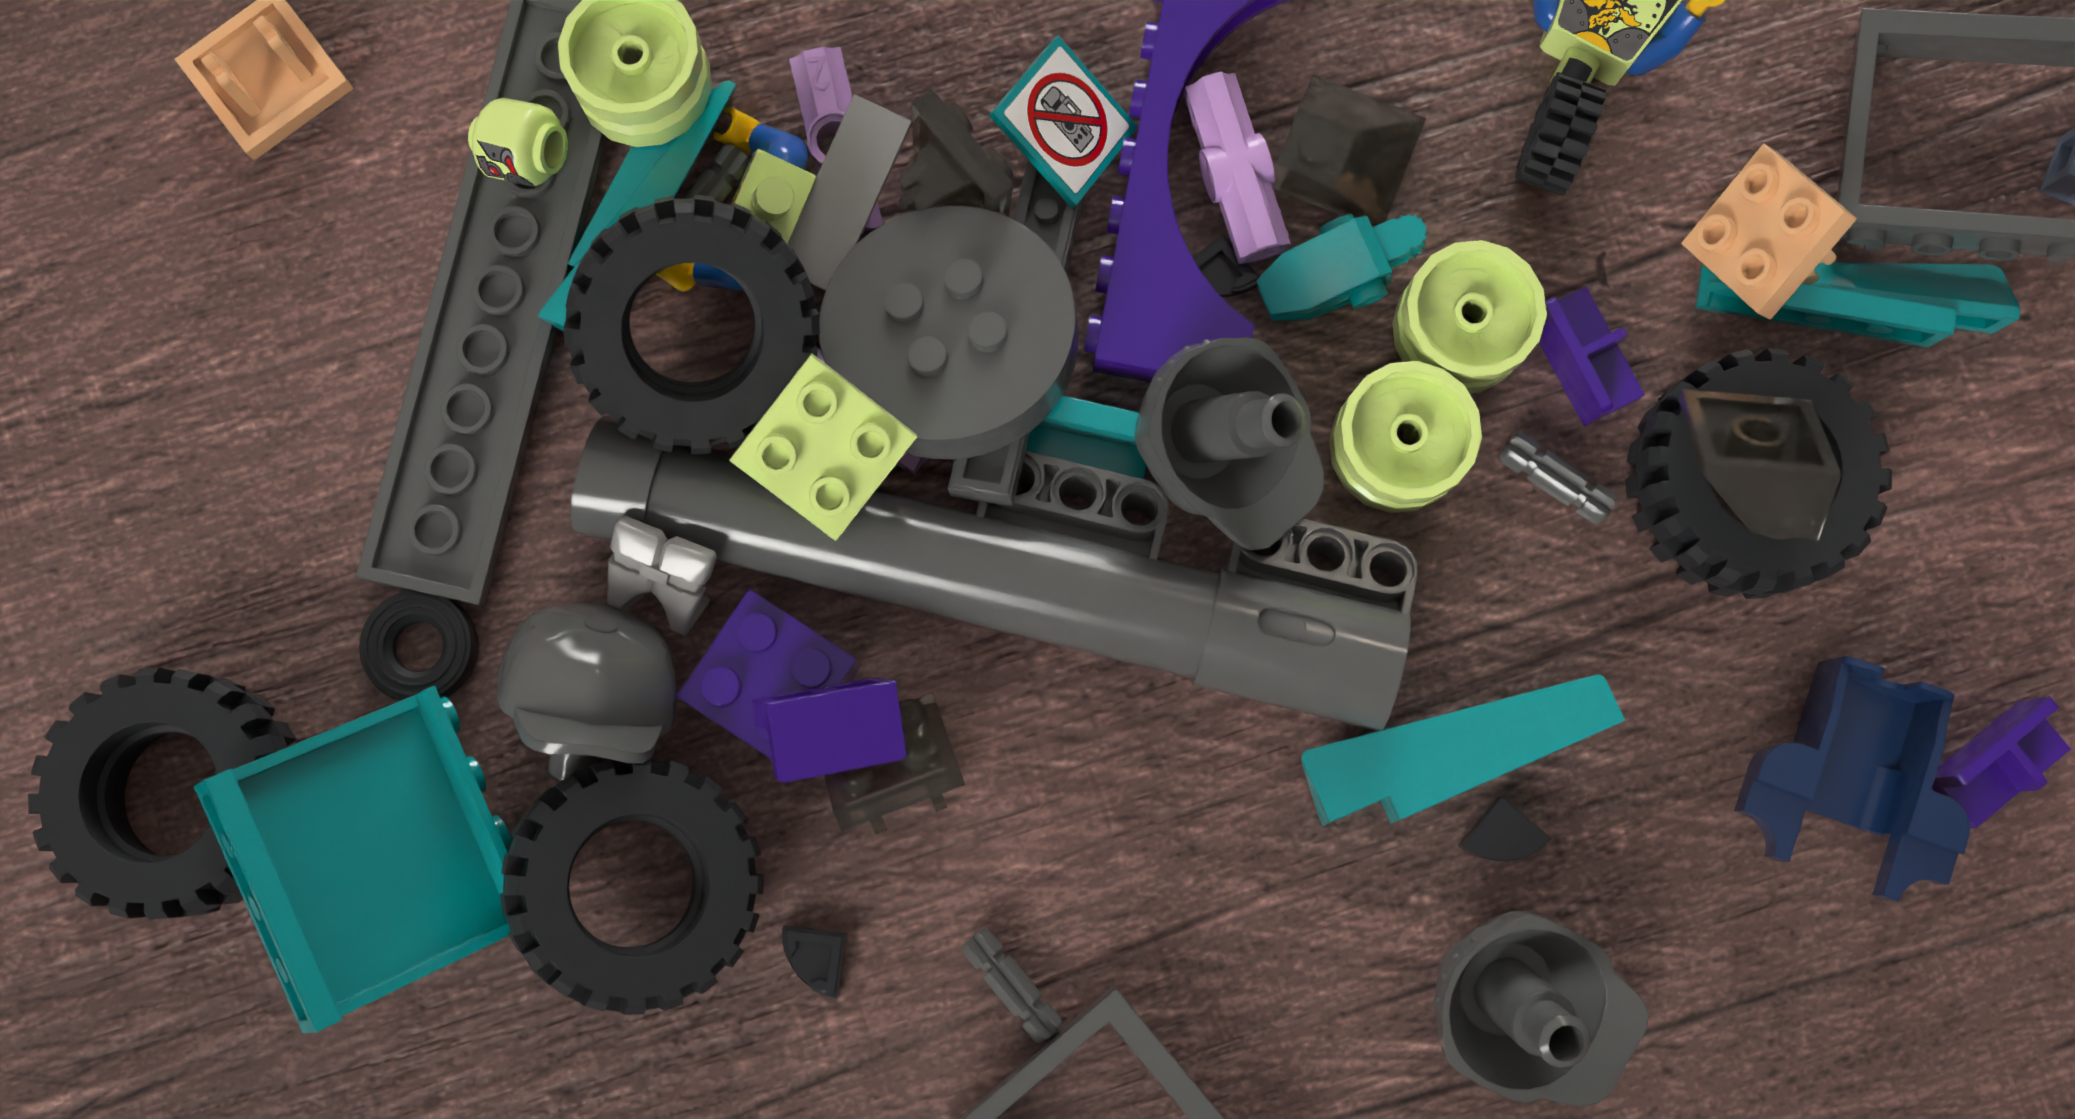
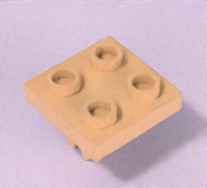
(263, 75)
(1769, 232)

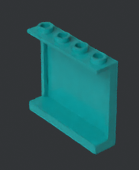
(364, 855)

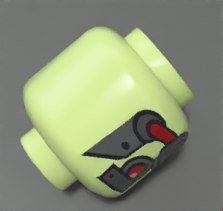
(518, 142)

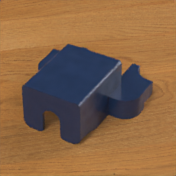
(1866, 761)

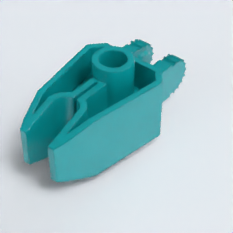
(1340, 267)

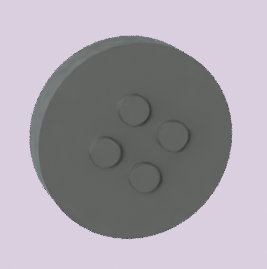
(953, 327)

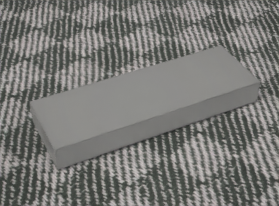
(847, 187)

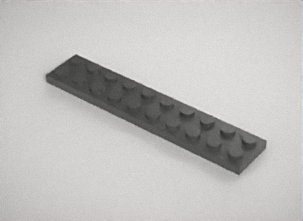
(483, 342)

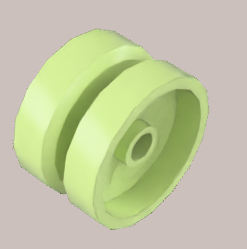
(635, 68)
(1491, 289)
(1434, 416)

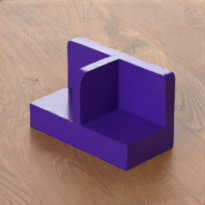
(1587, 357)
(832, 728)
(2002, 760)

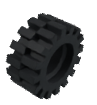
(1560, 133)

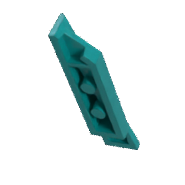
(642, 178)
(1885, 300)
(1455, 751)

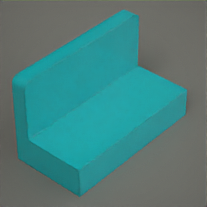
(1090, 436)

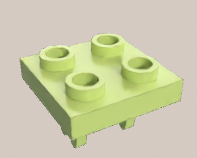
(823, 447)

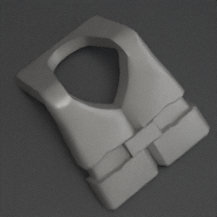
(666, 567)

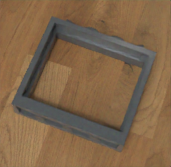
(1953, 38)
(1107, 1008)

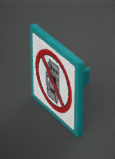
(1063, 121)

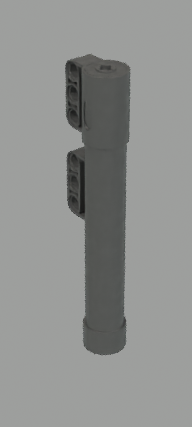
(1052, 572)

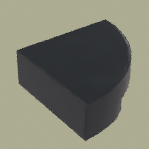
(1222, 270)
(1503, 834)
(816, 957)

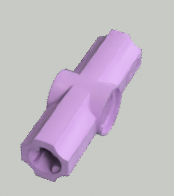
(823, 101)
(1236, 168)

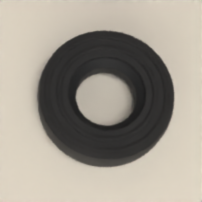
(394, 615)

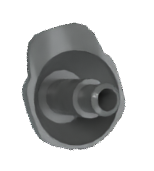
(1231, 439)
(588, 685)
(1536, 1012)

